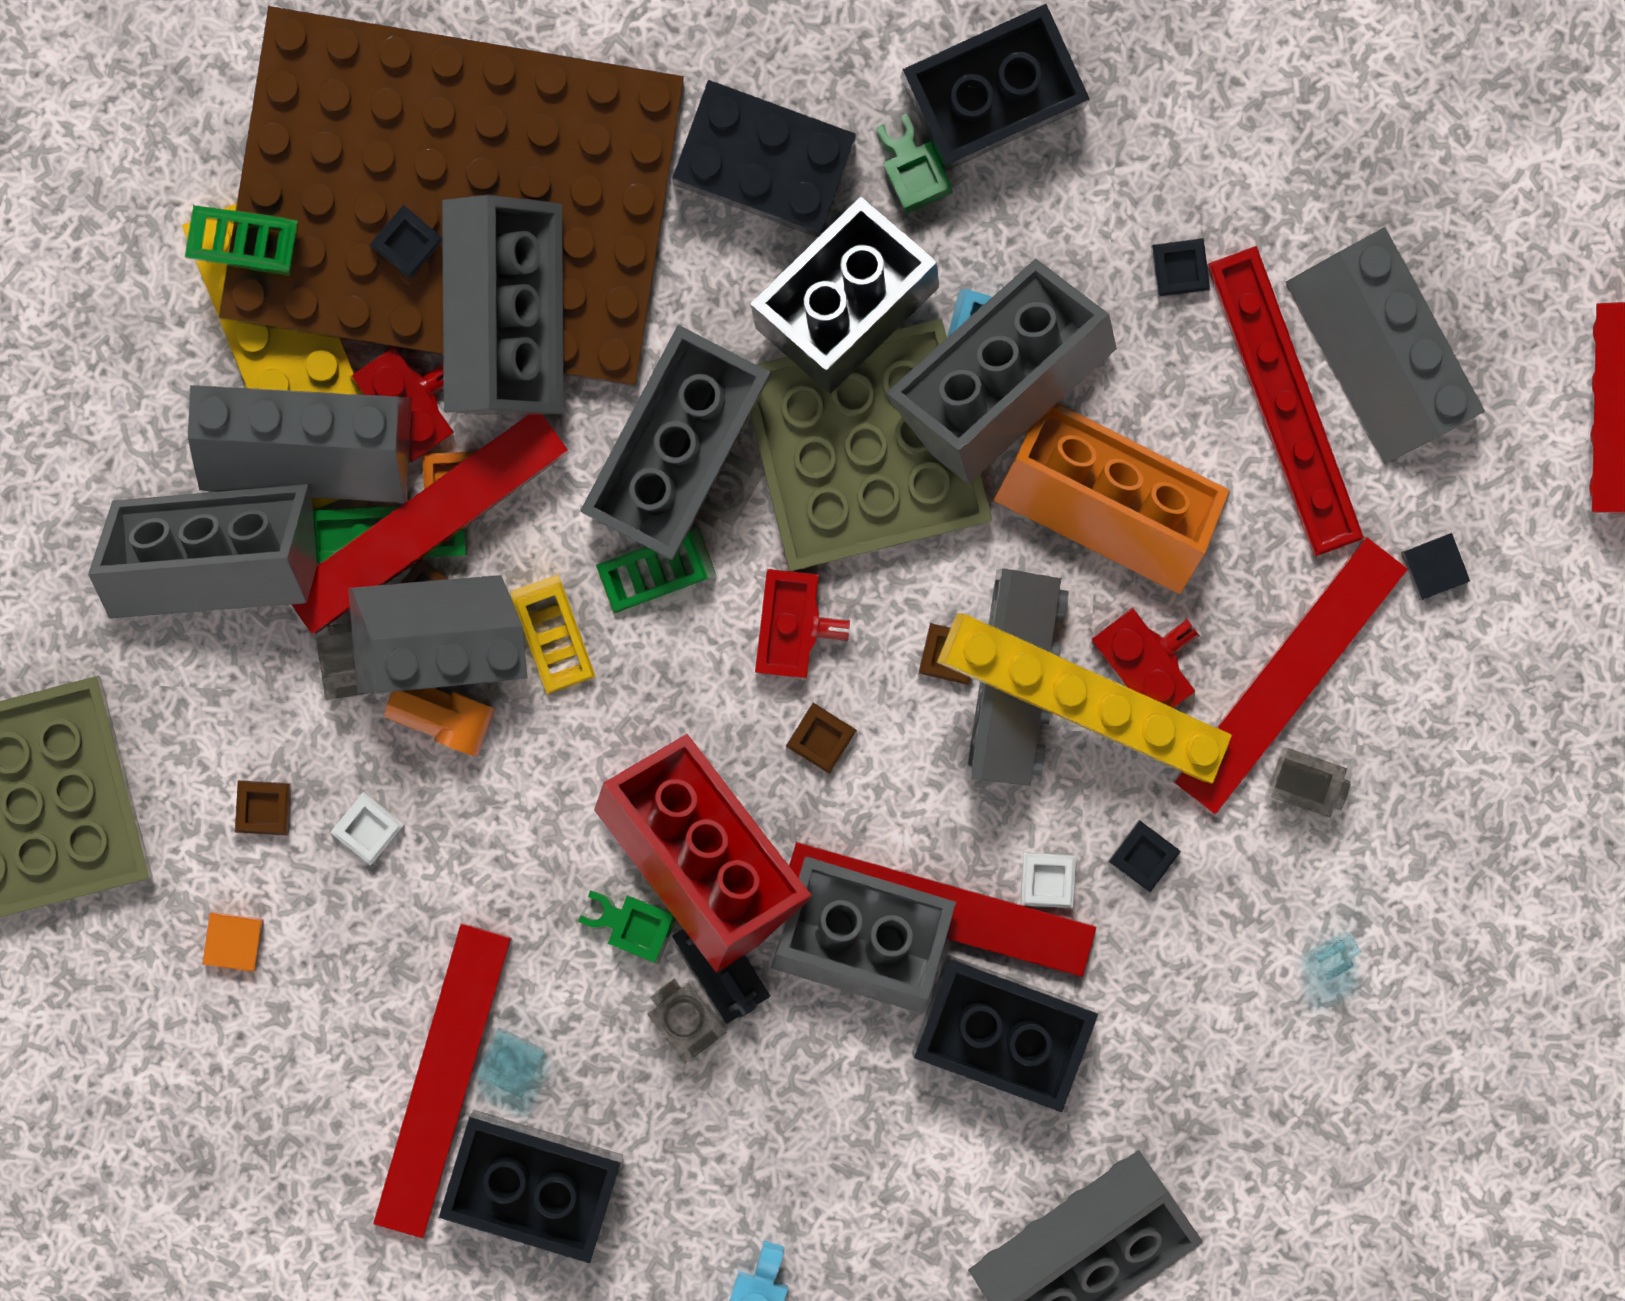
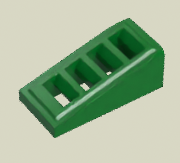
(285, 247)
(613, 585)

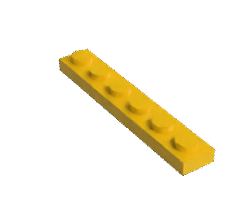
(1084, 698)

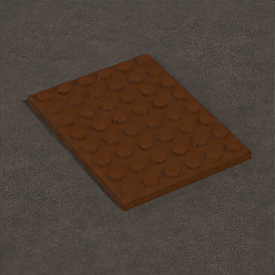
(393, 116)

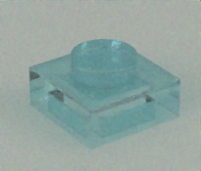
(1332, 956)
(510, 1062)

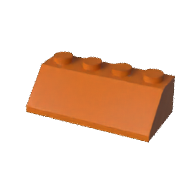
(1113, 496)

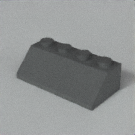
(502, 306)
(1385, 346)
(1003, 370)
(287, 437)
(675, 442)
(206, 552)
(1004, 726)
(1094, 1243)

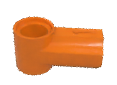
(447, 717)

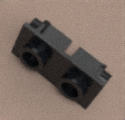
(733, 989)

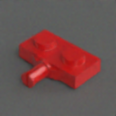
(392, 377)
(792, 624)
(1146, 658)

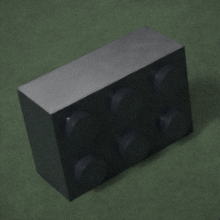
(994, 87)
(763, 158)
(845, 295)
(1004, 1033)
(530, 1186)

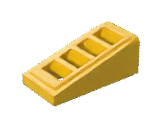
(539, 591)

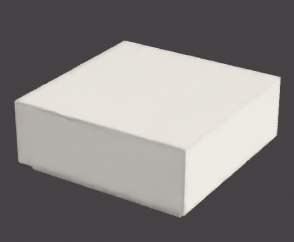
(367, 828)
(1048, 880)

